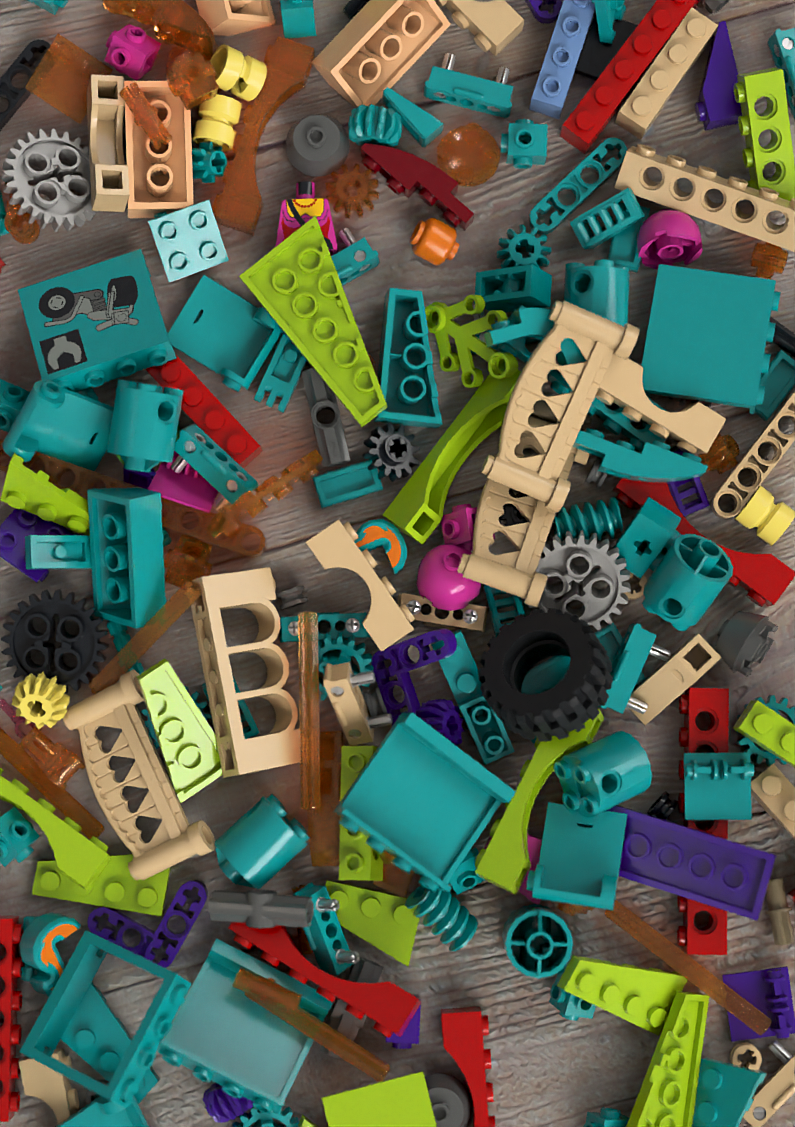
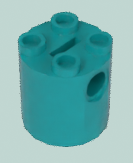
(599, 289)
(144, 424)
(687, 581)
(603, 774)
(260, 844)
(537, 941)

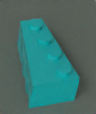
(406, 363)

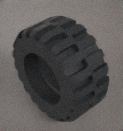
(564, 705)

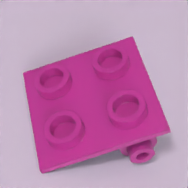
(184, 487)

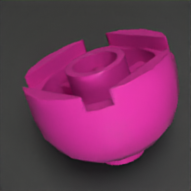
(669, 239)
(440, 580)

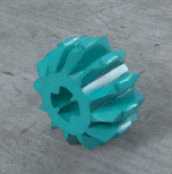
(375, 126)
(525, 240)

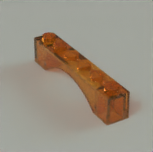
(286, 75)

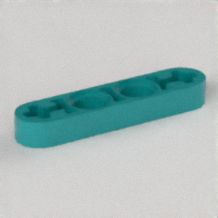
(580, 188)

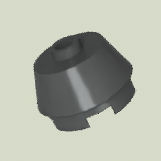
(317, 145)
(744, 640)
(449, 1100)

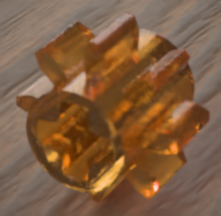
(768, 259)
(721, 454)

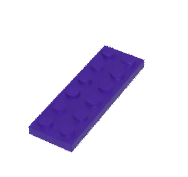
(694, 864)

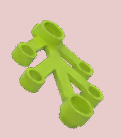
(441, 324)

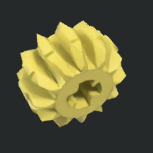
(40, 700)

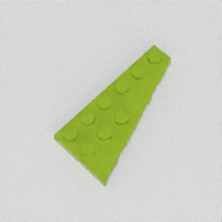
(310, 306)
(673, 1074)

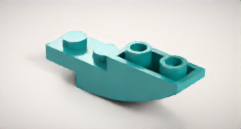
(651, 464)
(479, 717)

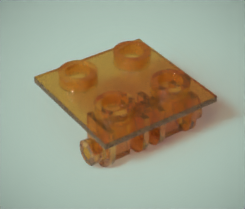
(64, 77)

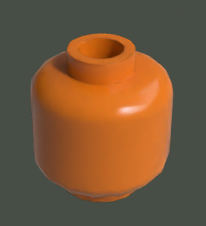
(434, 241)

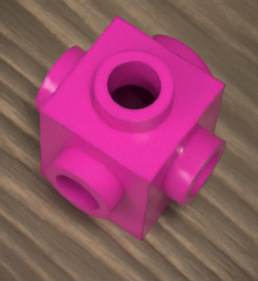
(131, 51)
(459, 526)

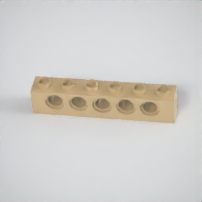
(697, 203)

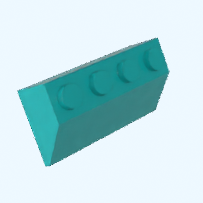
(126, 554)

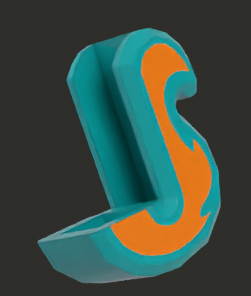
(383, 533)
(40, 951)

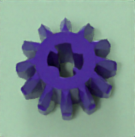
(444, 718)
(223, 1106)

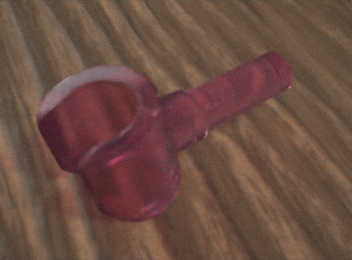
(15, 719)

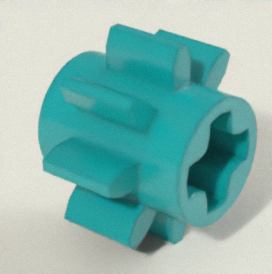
(208, 162)

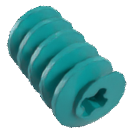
(589, 520)
(446, 914)

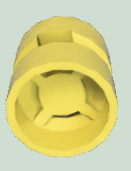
(238, 72)
(217, 122)
(765, 515)

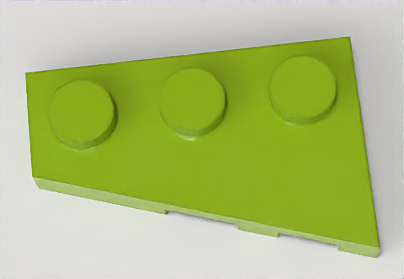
(38, 496)
(376, 918)

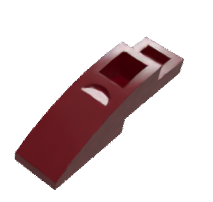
(410, 173)

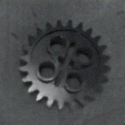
(84, 645)

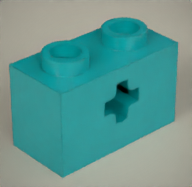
(513, 287)
(646, 537)

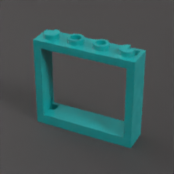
(66, 999)

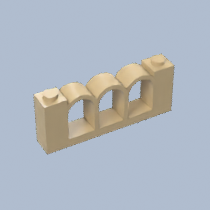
(254, 592)

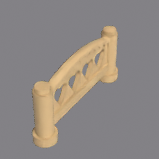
(598, 342)
(515, 570)
(175, 837)

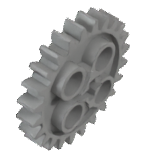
(52, 179)
(597, 603)

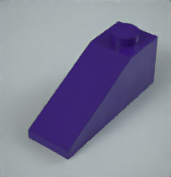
(716, 98)

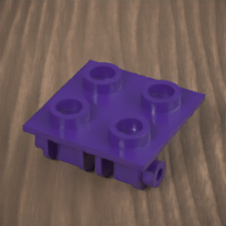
(12, 539)
(771, 994)

